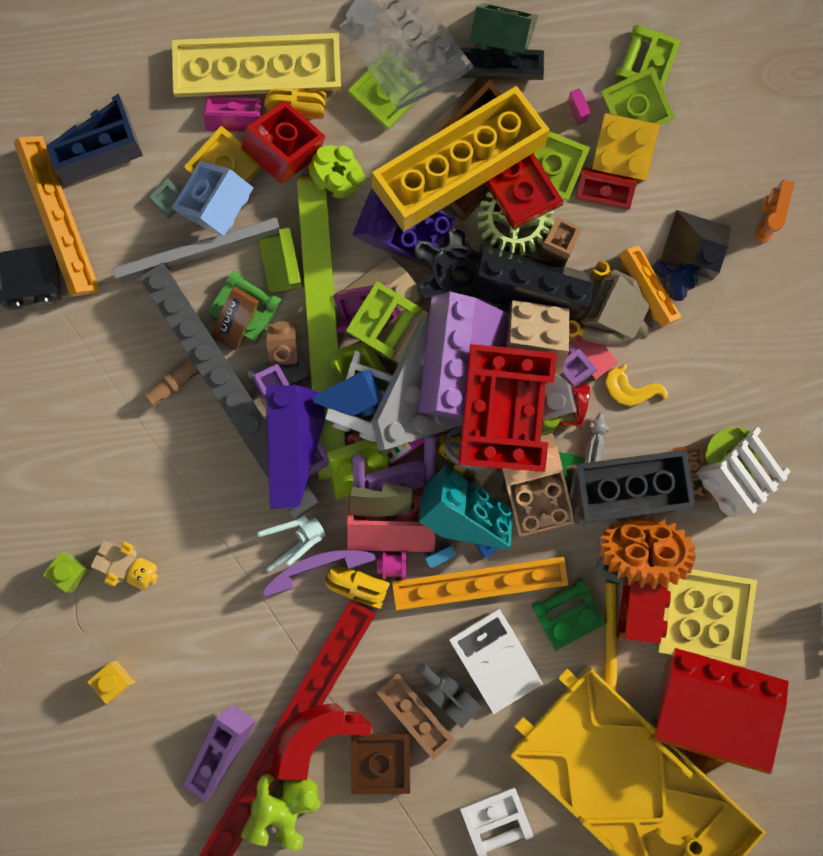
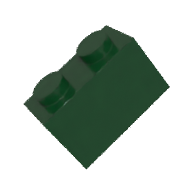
(502, 29)

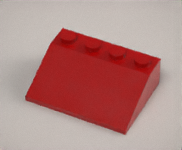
(721, 710)

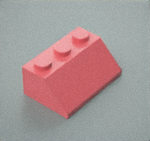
(391, 532)

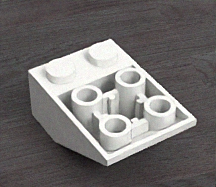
(495, 660)

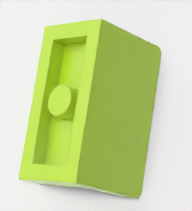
(280, 262)

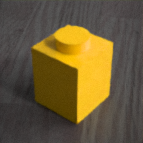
(111, 682)

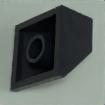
(696, 245)

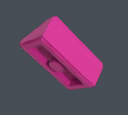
(231, 112)

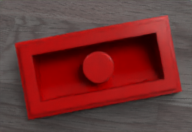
(605, 188)

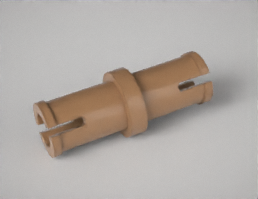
(172, 383)

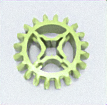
(511, 242)

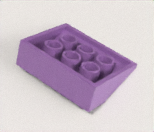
(452, 327)

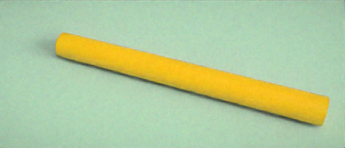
(611, 637)

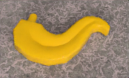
(624, 394)

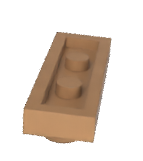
(415, 716)

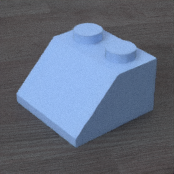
(213, 197)

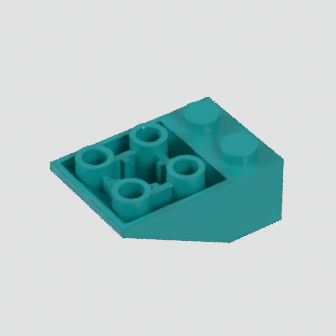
(464, 511)

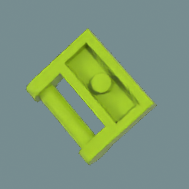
(659, 54)
(375, 314)

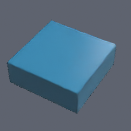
(439, 555)

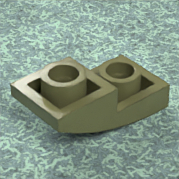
(389, 502)

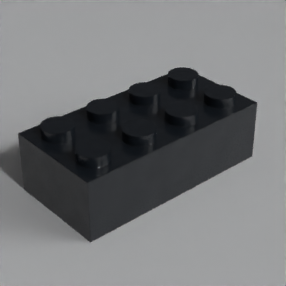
(630, 486)

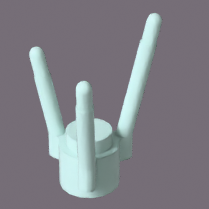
(309, 534)

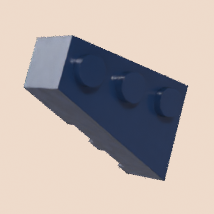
(96, 144)

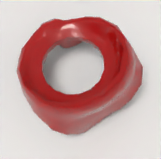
(581, 399)

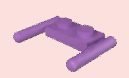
(409, 474)

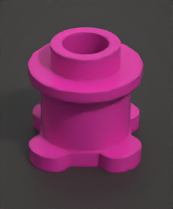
(392, 565)

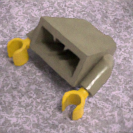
(615, 310)

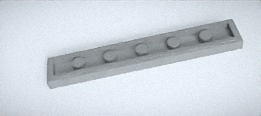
(198, 250)

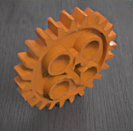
(628, 553)

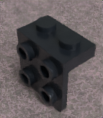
(29, 277)

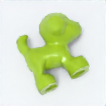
(281, 813)

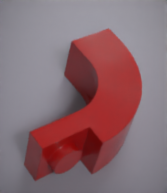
(307, 731)

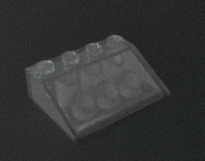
(405, 48)

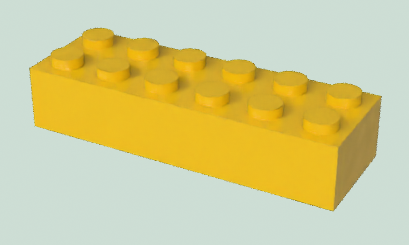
(459, 158)

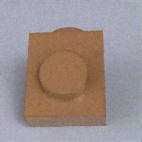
(282, 343)

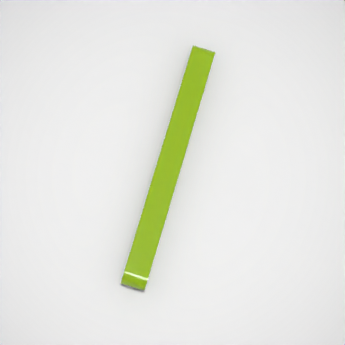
(319, 300)

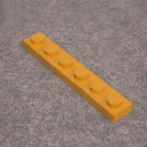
(56, 216)
(480, 583)

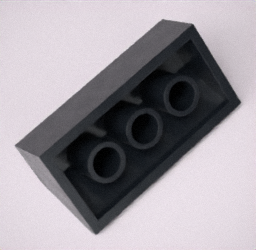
(532, 280)

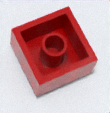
(282, 142)
(643, 612)

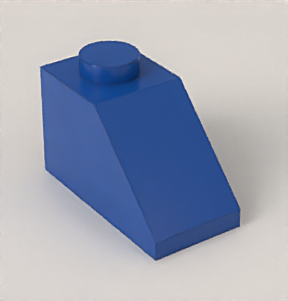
(353, 396)

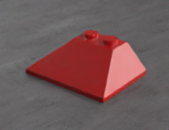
(505, 408)

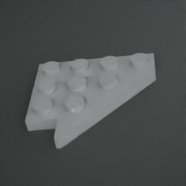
(397, 414)

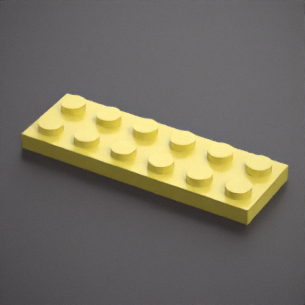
(255, 64)

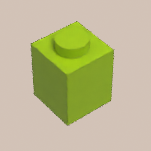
(67, 572)

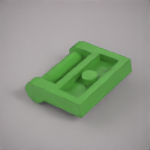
(260, 320)

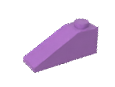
(219, 751)

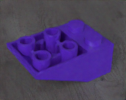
(382, 231)

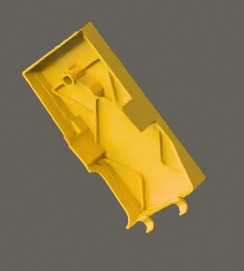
(625, 784)

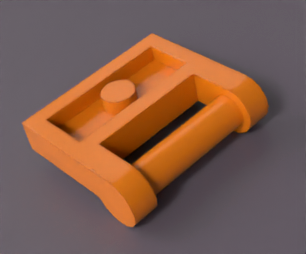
(775, 210)

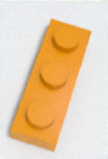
(661, 306)

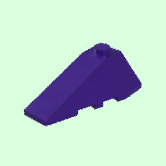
(292, 440)

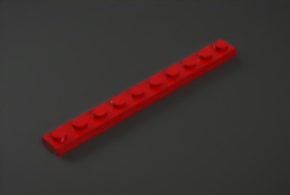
(311, 693)

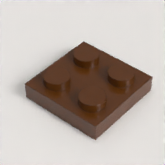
(380, 763)

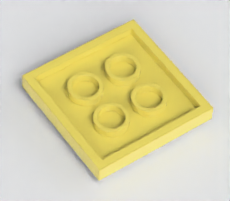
(710, 616)

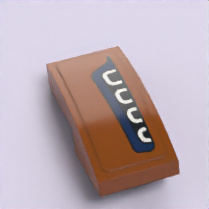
(235, 318)

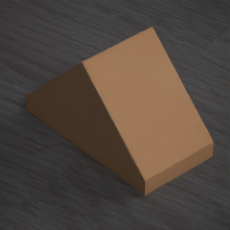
(560, 242)

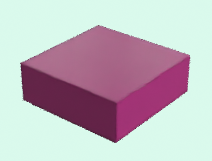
(578, 106)

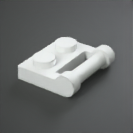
(492, 813)

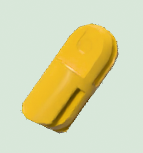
(306, 102)
(357, 586)

